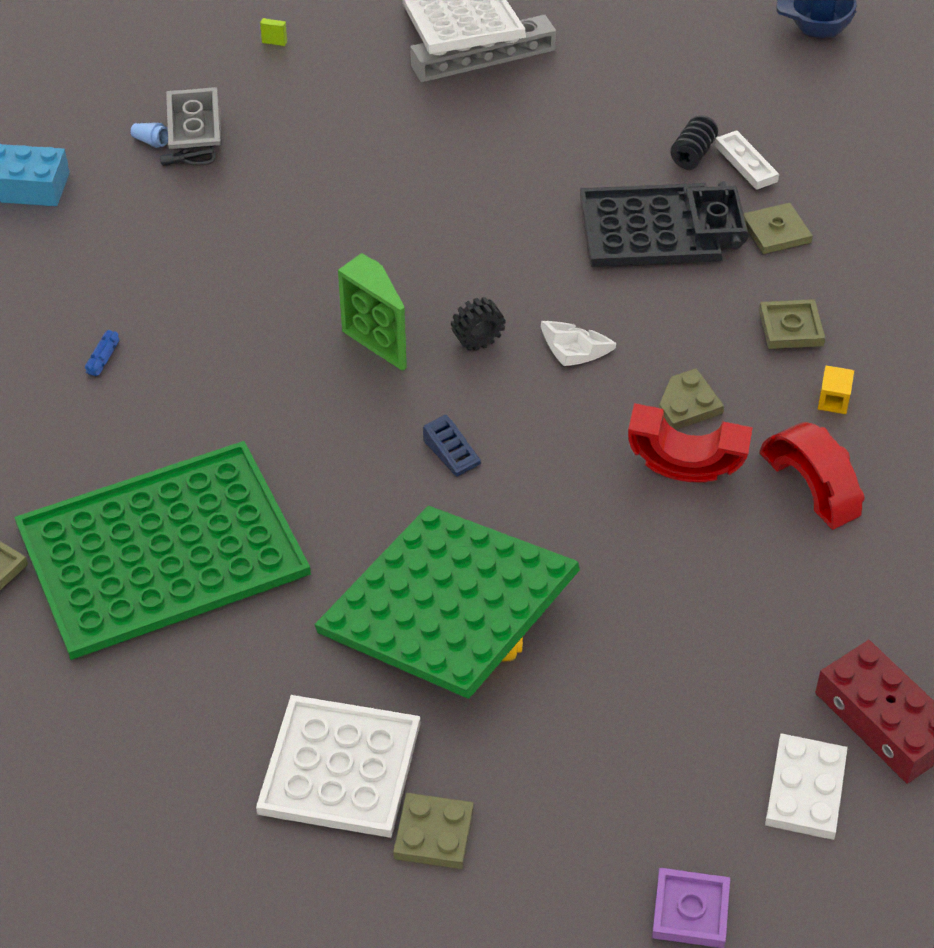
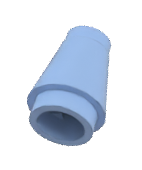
(150, 133)

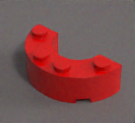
(684, 455)
(823, 466)

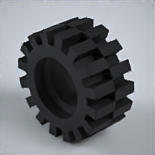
(479, 311)

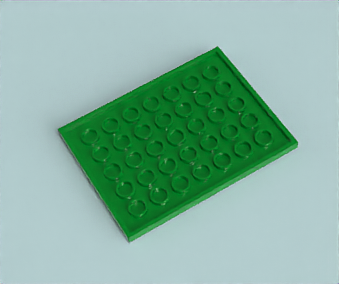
(160, 548)

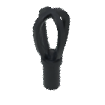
(182, 156)

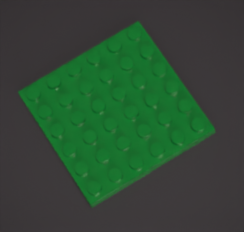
(448, 600)

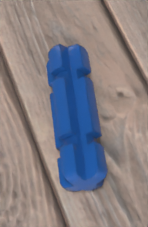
(102, 353)

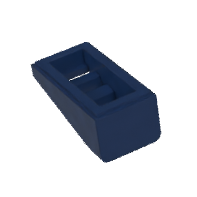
(441, 430)

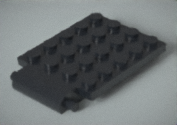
(661, 223)

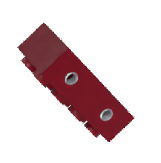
(858, 693)

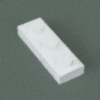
(746, 160)

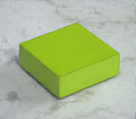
(273, 32)

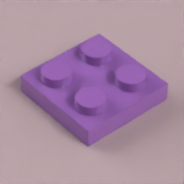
(691, 908)

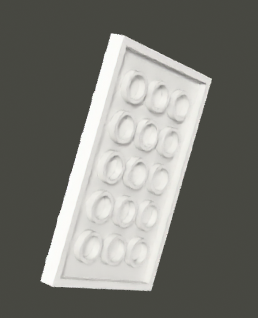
(463, 23)

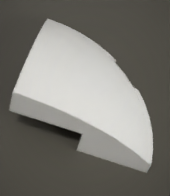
(574, 344)

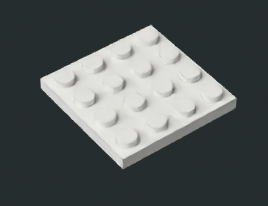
(339, 766)

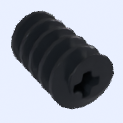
(694, 142)

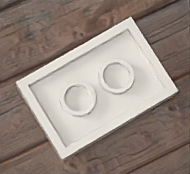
(806, 786)

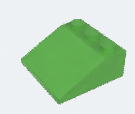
(372, 309)

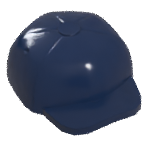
(819, 17)

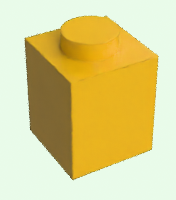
(836, 389)

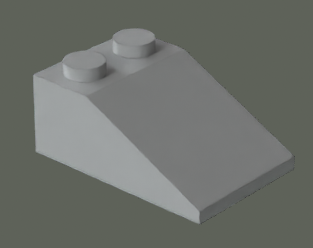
(193, 118)

